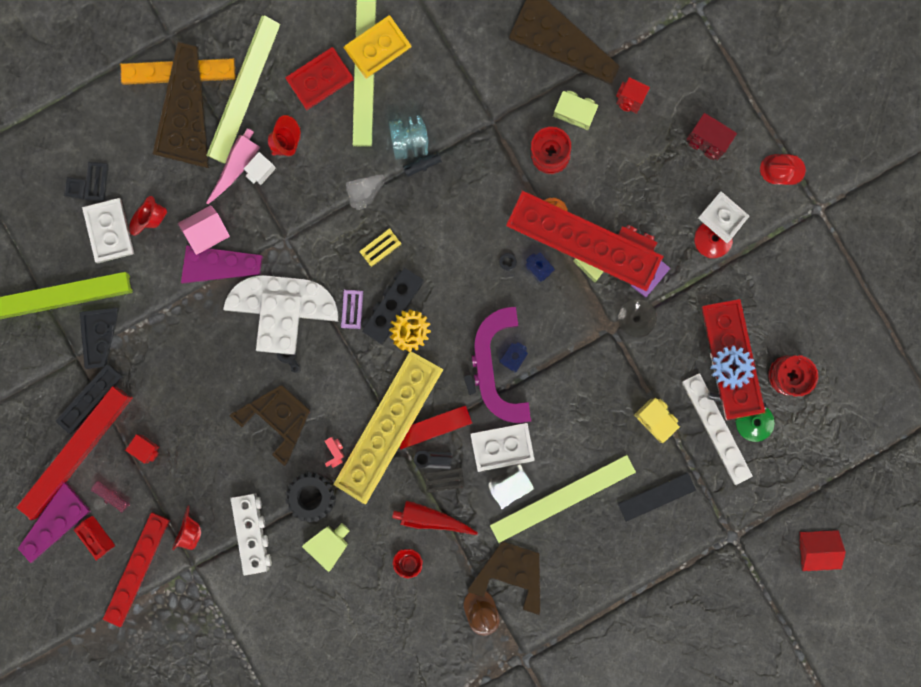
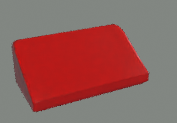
(94, 537)

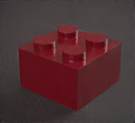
(710, 137)

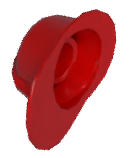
(284, 136)
(782, 169)
(147, 216)
(188, 534)

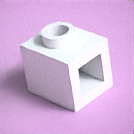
(259, 169)

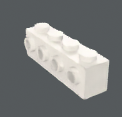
(250, 534)

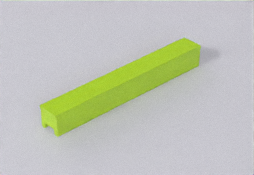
(65, 295)

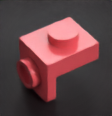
(335, 447)

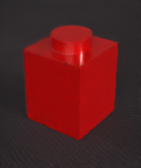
(143, 449)

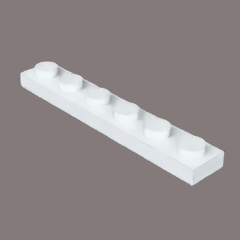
(717, 429)

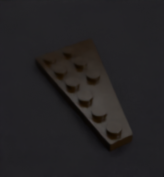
(553, 35)
(182, 120)

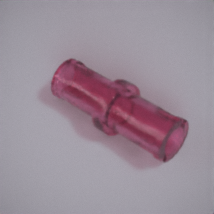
(110, 496)

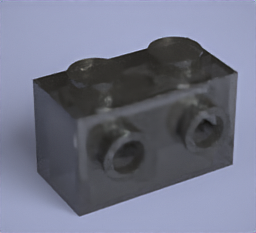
(510, 486)

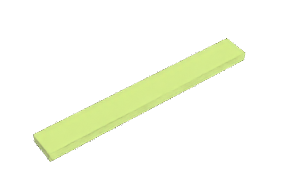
(363, 87)
(243, 89)
(562, 498)

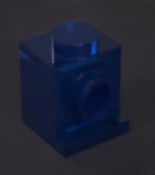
(509, 362)

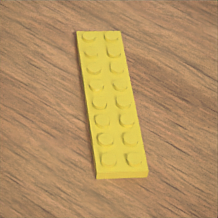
(388, 427)

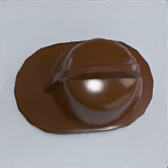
(481, 613)

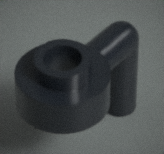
(291, 360)

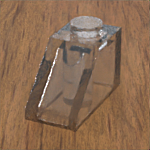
(363, 191)

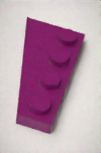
(218, 265)
(57, 519)

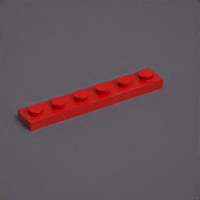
(136, 569)

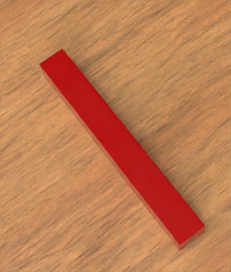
(74, 453)

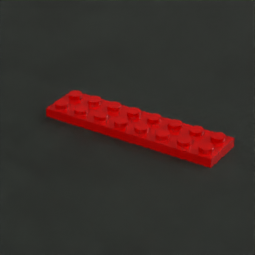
(584, 241)

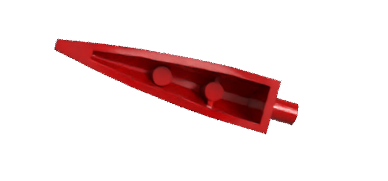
(423, 517)

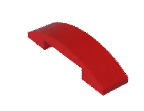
(436, 426)

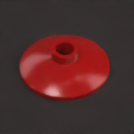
(707, 246)

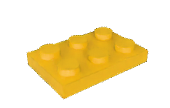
(377, 47)

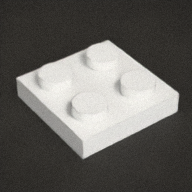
(723, 217)

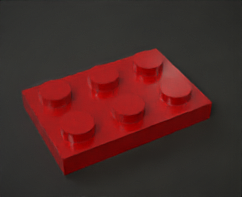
(319, 78)

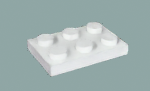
(108, 230)
(502, 447)

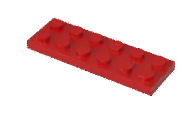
(728, 328)

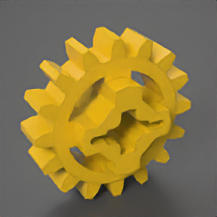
(409, 330)

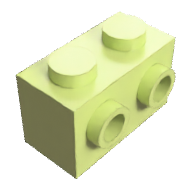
(575, 109)

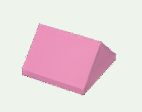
(203, 229)

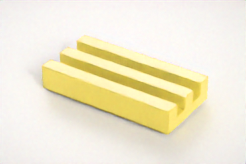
(375, 242)

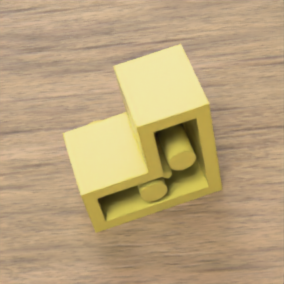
(656, 419)

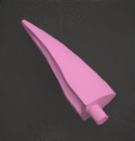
(239, 157)

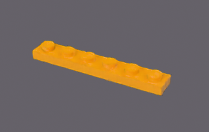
(160, 71)

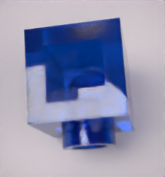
(539, 267)

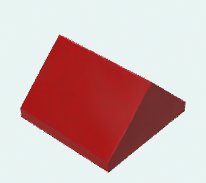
(821, 550)

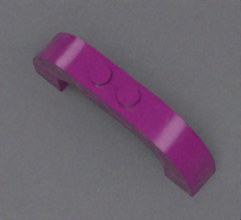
(495, 322)

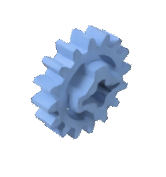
(732, 359)

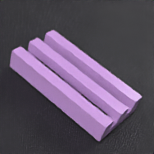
(344, 312)

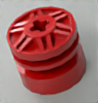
(550, 139)
(804, 375)

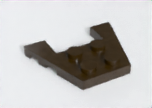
(282, 413)
(515, 567)

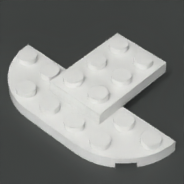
(280, 306)

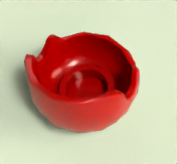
(407, 563)

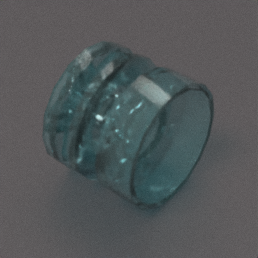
(408, 137)

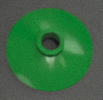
(754, 433)

